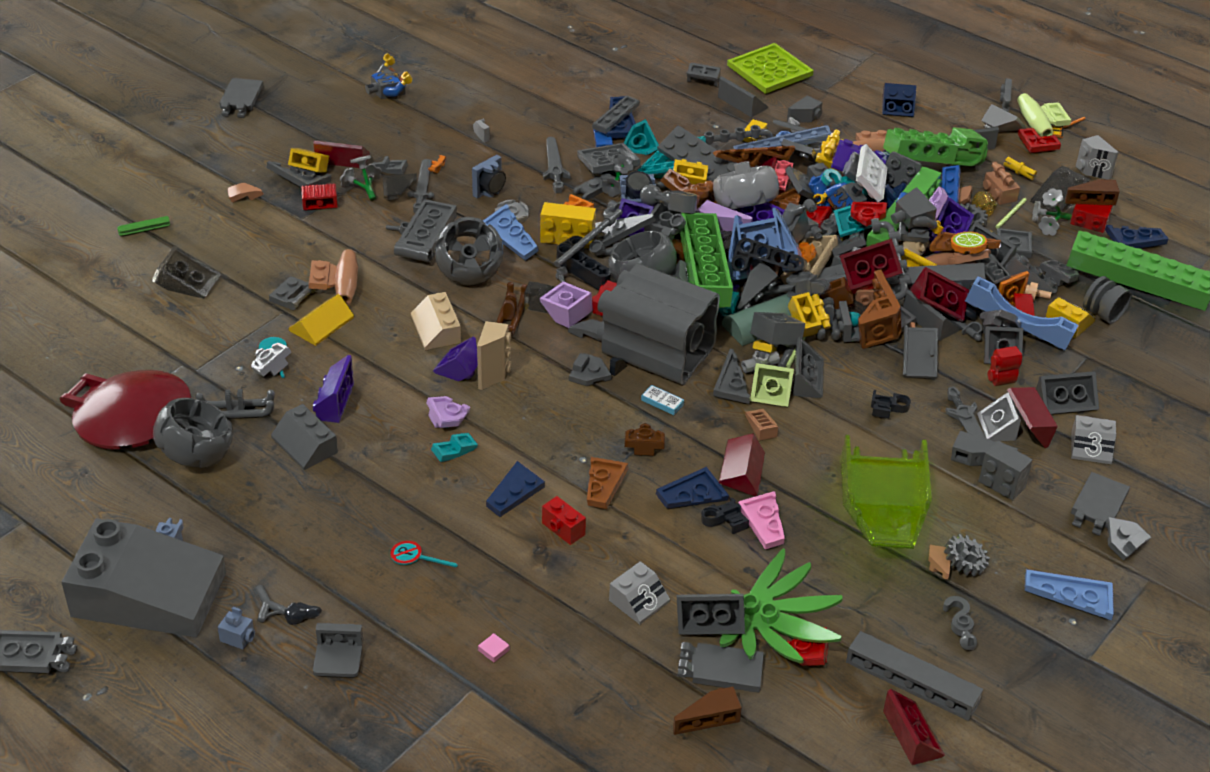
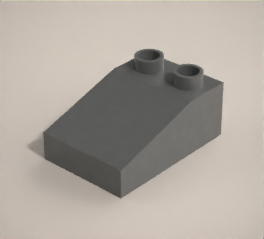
(142, 579)

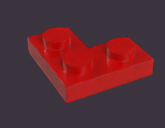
(1035, 143)

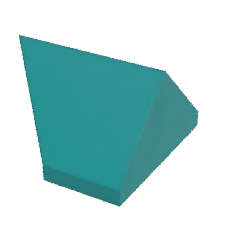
(641, 139)
(847, 224)

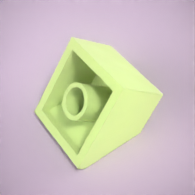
(772, 385)

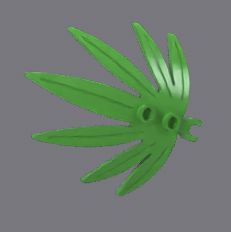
(765, 613)

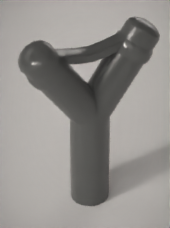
(268, 604)

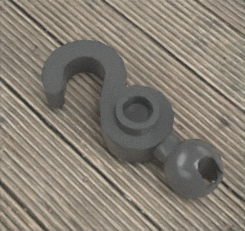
(829, 226)
(961, 622)

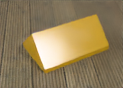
(323, 320)

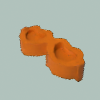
(437, 165)

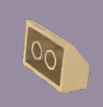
(436, 322)
(493, 354)

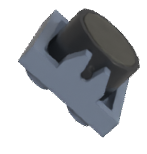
(488, 177)
(633, 183)

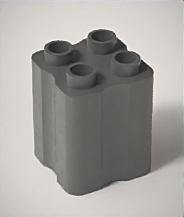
(658, 322)

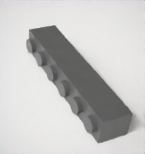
(960, 273)
(914, 675)

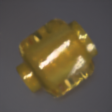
(985, 201)

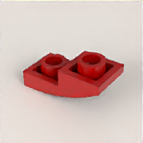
(1024, 303)

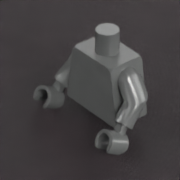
(797, 221)

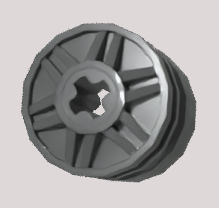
(1107, 299)

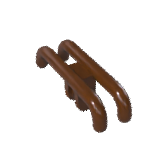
(510, 309)

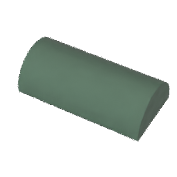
(740, 323)

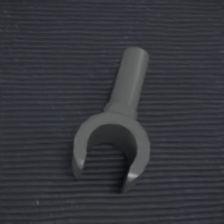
(401, 228)
(561, 273)

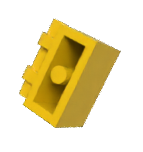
(828, 148)
(693, 171)
(806, 310)

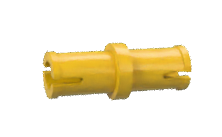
(1020, 168)

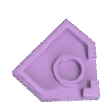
(445, 412)

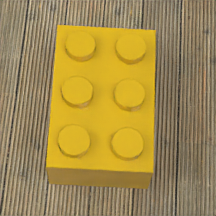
(563, 221)

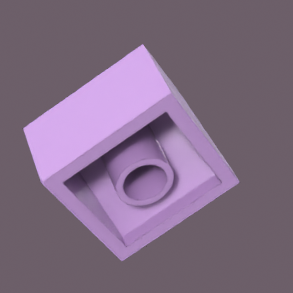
(567, 304)

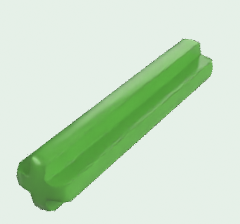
(143, 226)

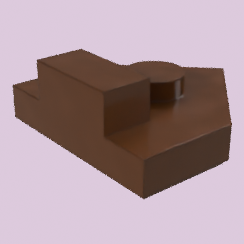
(644, 440)

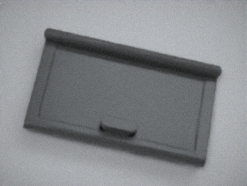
(918, 347)

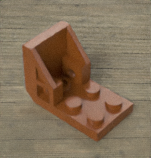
(882, 317)

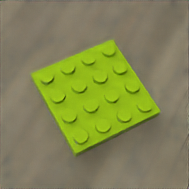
(770, 68)

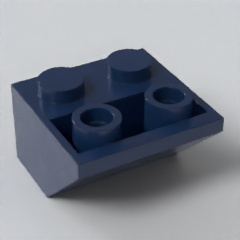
(898, 99)

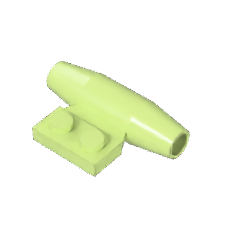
(1042, 116)

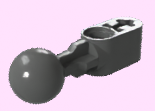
(674, 200)

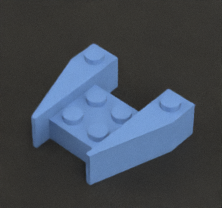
(768, 231)

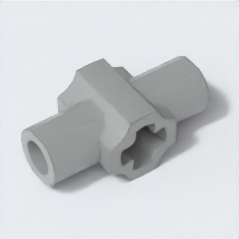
(760, 357)

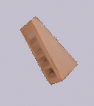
(762, 424)

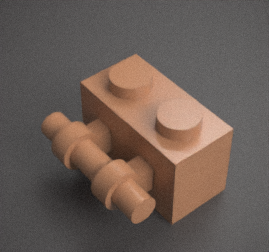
(1001, 185)

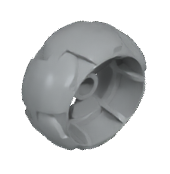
(746, 186)

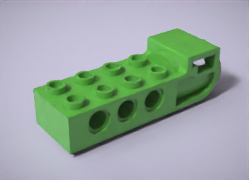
(938, 148)

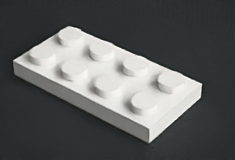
(871, 173)

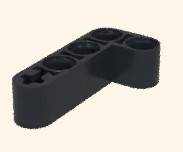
(771, 256)
(583, 265)

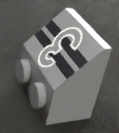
(1096, 158)
(1093, 439)
(638, 593)

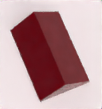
(340, 153)
(862, 263)
(941, 293)
(1034, 413)
(743, 464)
(911, 728)

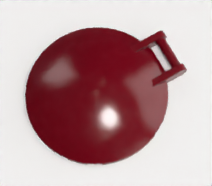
(122, 407)

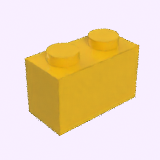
(308, 160)

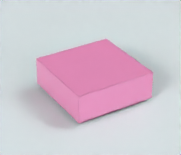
(493, 647)

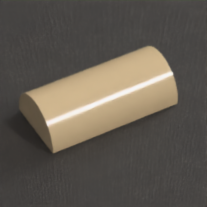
(824, 252)

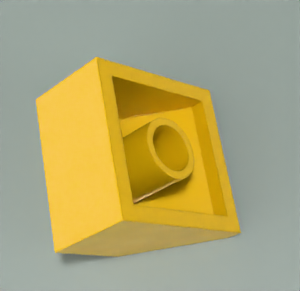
(1063, 309)

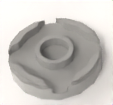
(519, 209)

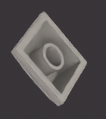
(1002, 119)

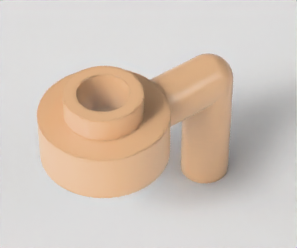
(1032, 289)

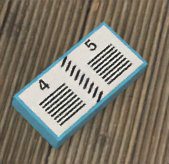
(662, 399)

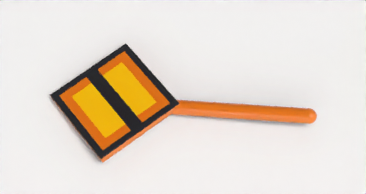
(1058, 131)

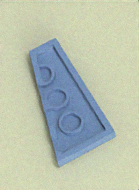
(512, 232)
(1080, 593)

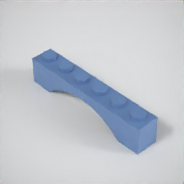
(1053, 330)

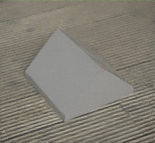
(1000, 419)

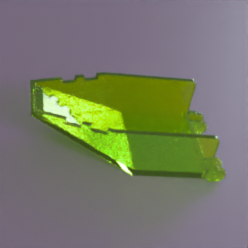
(887, 495)

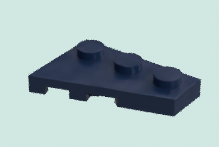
(1137, 238)
(514, 489)
(692, 489)

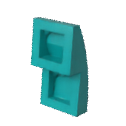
(457, 446)

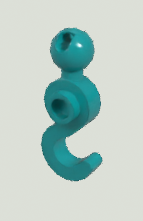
(837, 178)

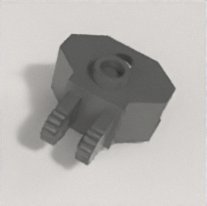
(806, 282)

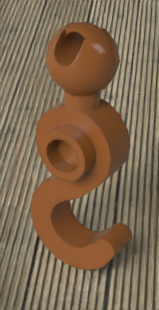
(702, 190)

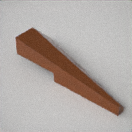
(756, 156)

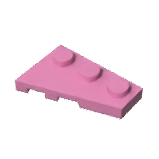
(764, 519)

